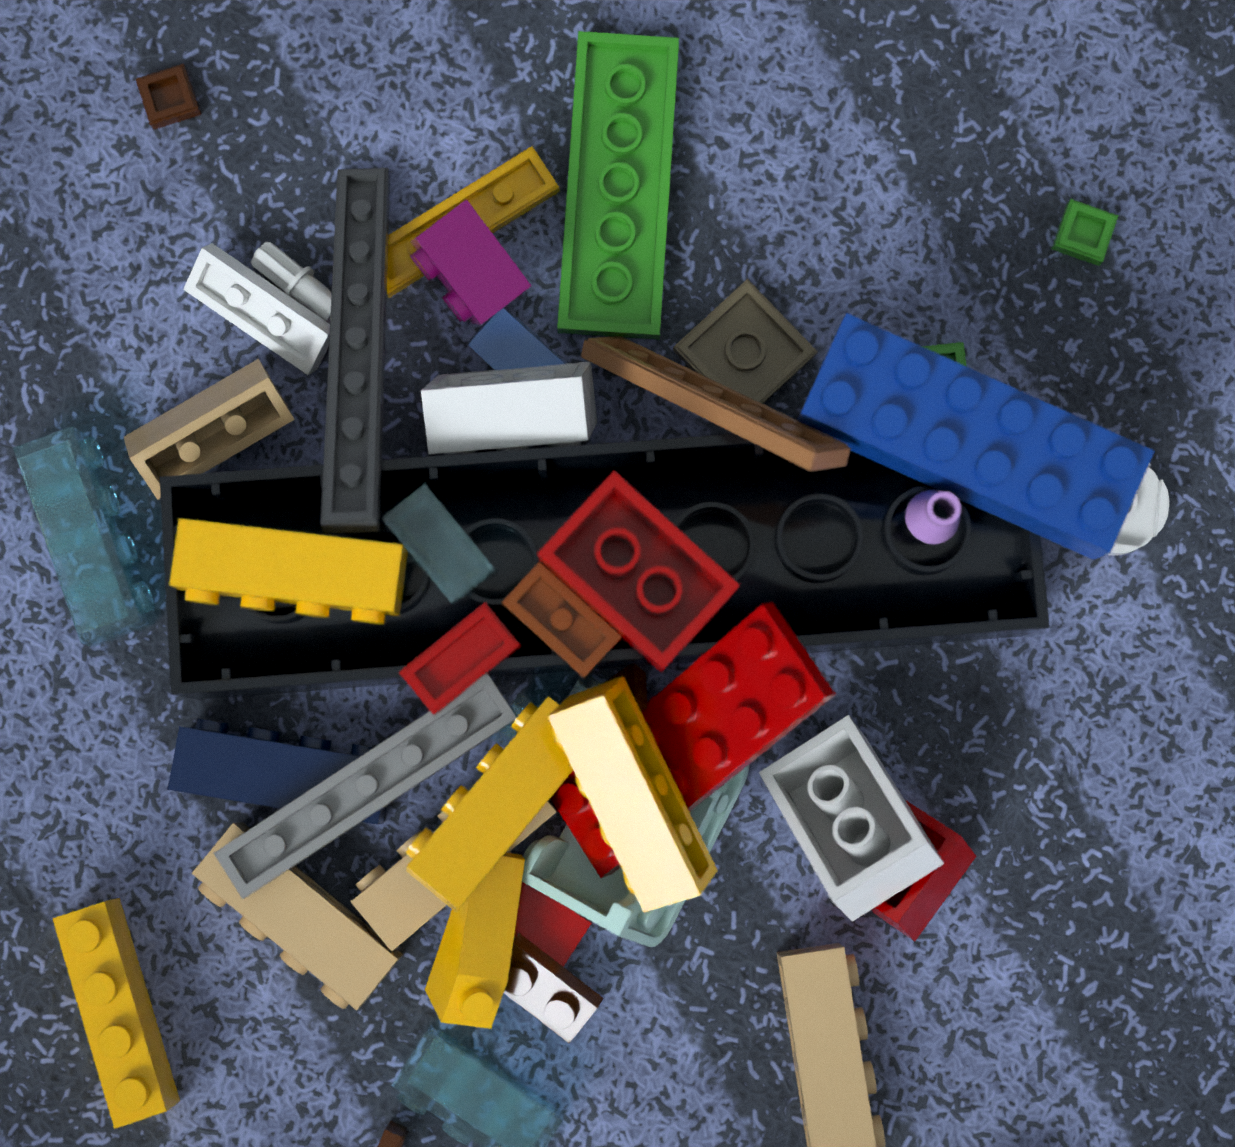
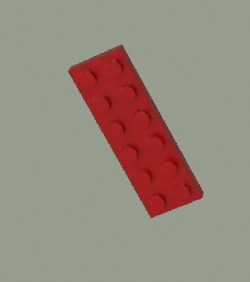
(716, 718)

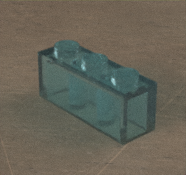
(473, 1096)

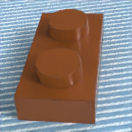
(561, 620)

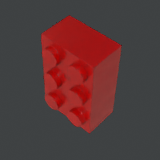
(637, 571)

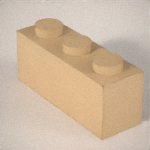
(209, 427)

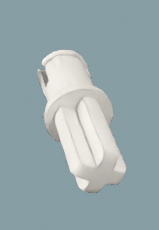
(293, 279)

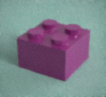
(468, 264)

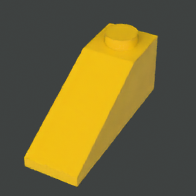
(477, 949)

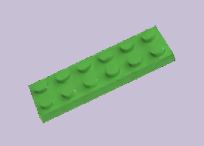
(618, 185)

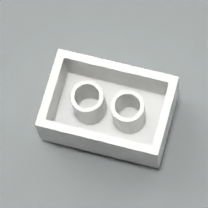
(509, 408)
(850, 819)

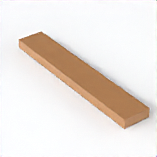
(717, 403)

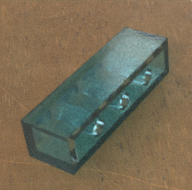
(84, 536)

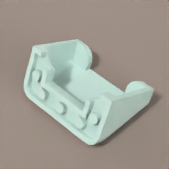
(566, 875)

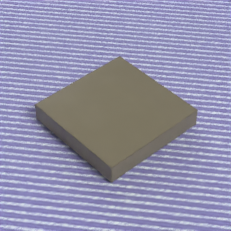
(746, 345)

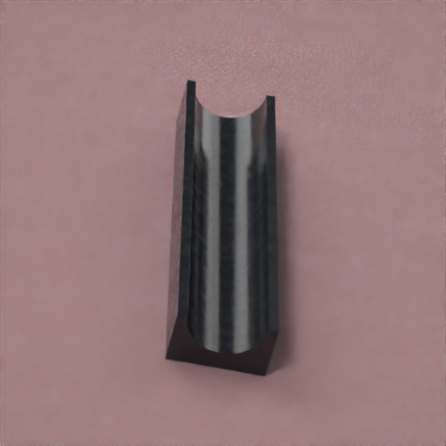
(812, 542)

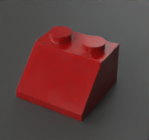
(917, 904)

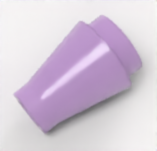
(924, 523)

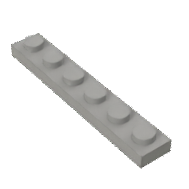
(364, 787)

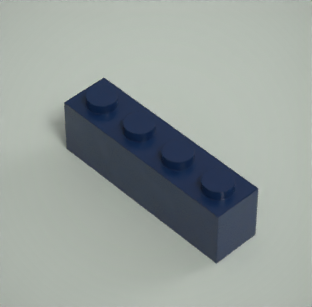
(254, 766)

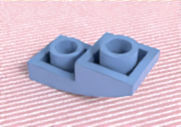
(510, 344)

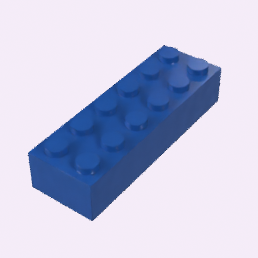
(975, 438)

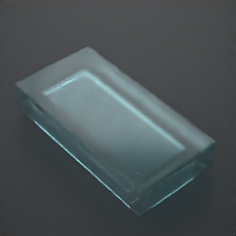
(438, 544)

